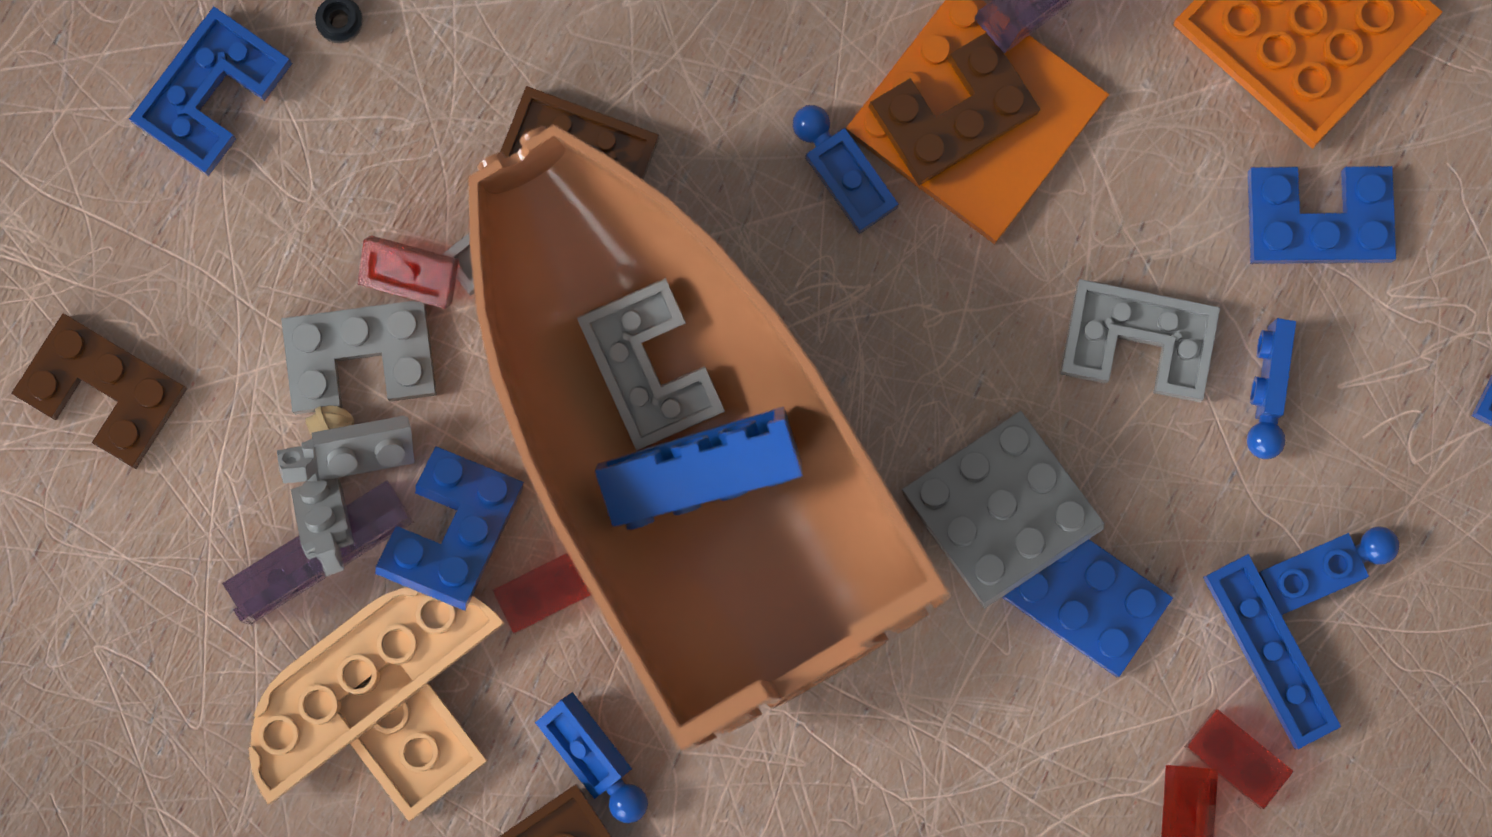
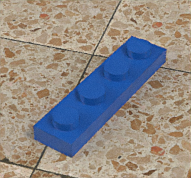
(1272, 652)

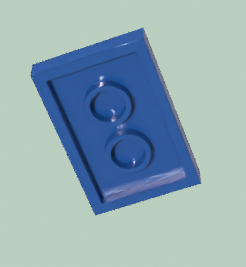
(1093, 605)

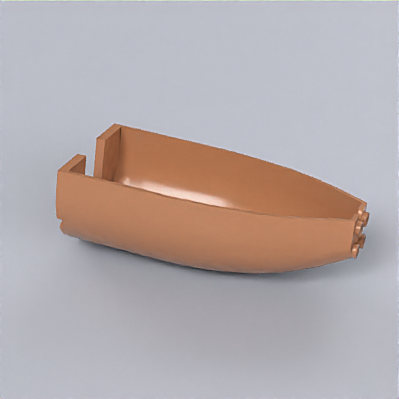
(745, 591)

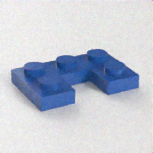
(174, 103)
(1289, 237)
(457, 564)

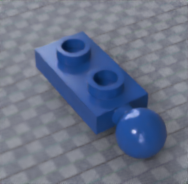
(844, 169)
(1269, 391)
(1327, 568)
(592, 757)

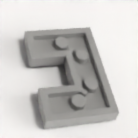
(1113, 312)
(389, 330)
(644, 404)

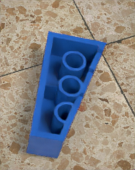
(700, 469)

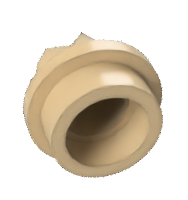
(328, 418)

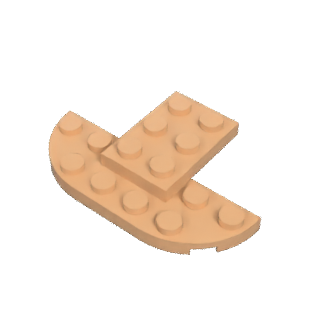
(374, 692)

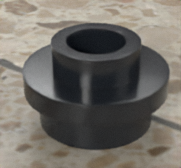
(331, 8)

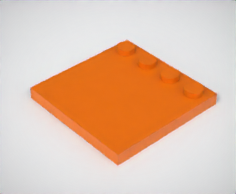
(1306, 56)
(1002, 176)

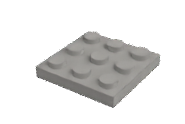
(1003, 509)

